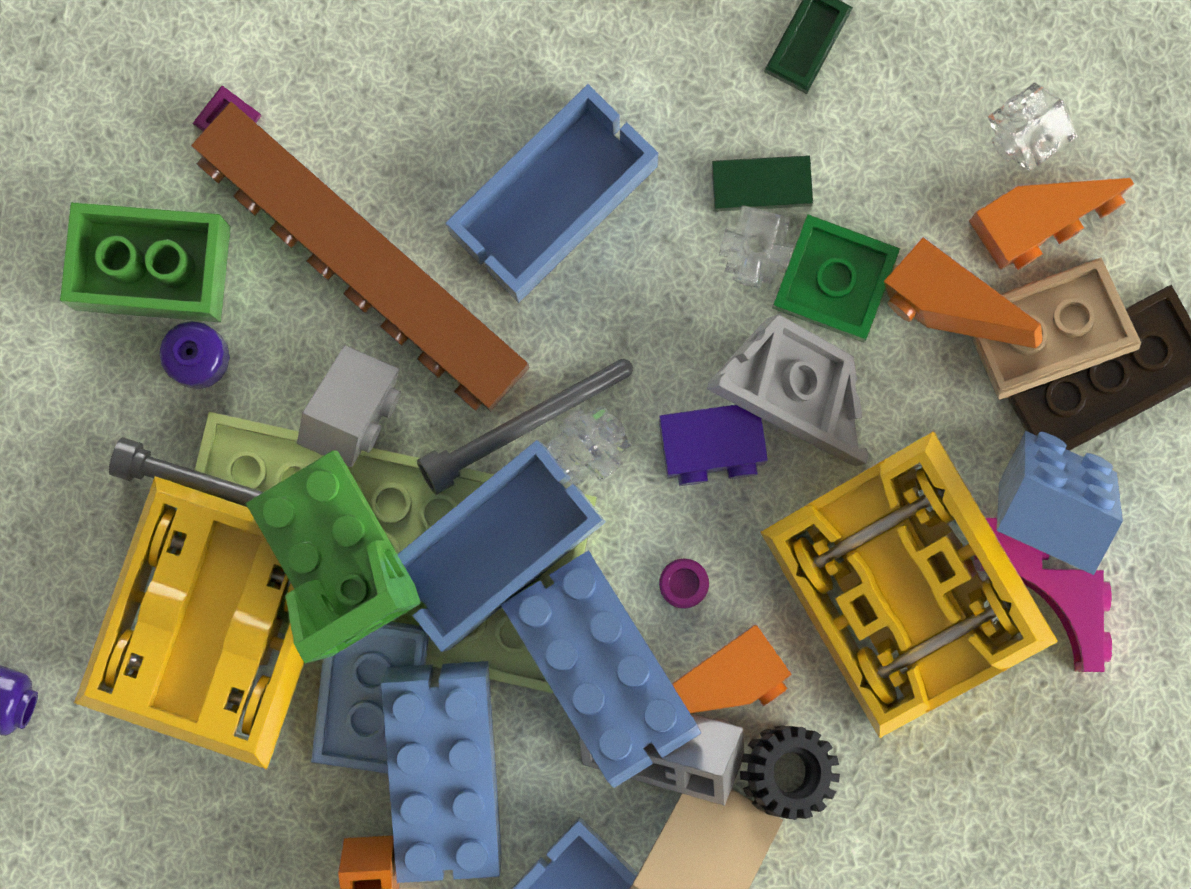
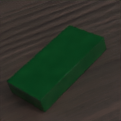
(808, 42)
(762, 183)

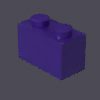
(712, 442)

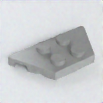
(797, 386)

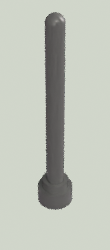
(132, 461)
(442, 468)

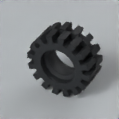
(817, 772)

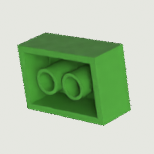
(145, 262)

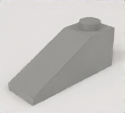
(700, 767)

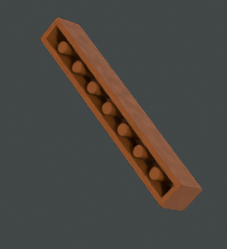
(359, 256)

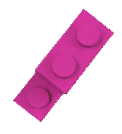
(1072, 594)

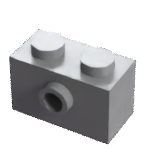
(349, 406)

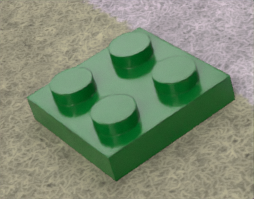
(836, 278)

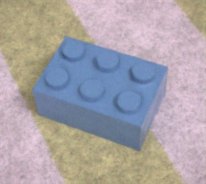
(1059, 501)

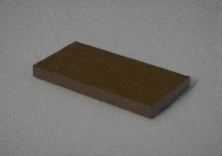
(1120, 388)

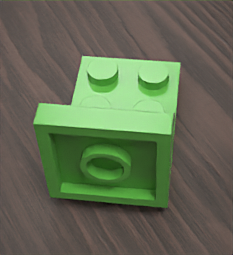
(334, 557)

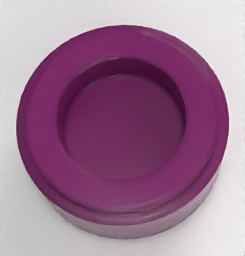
(684, 583)

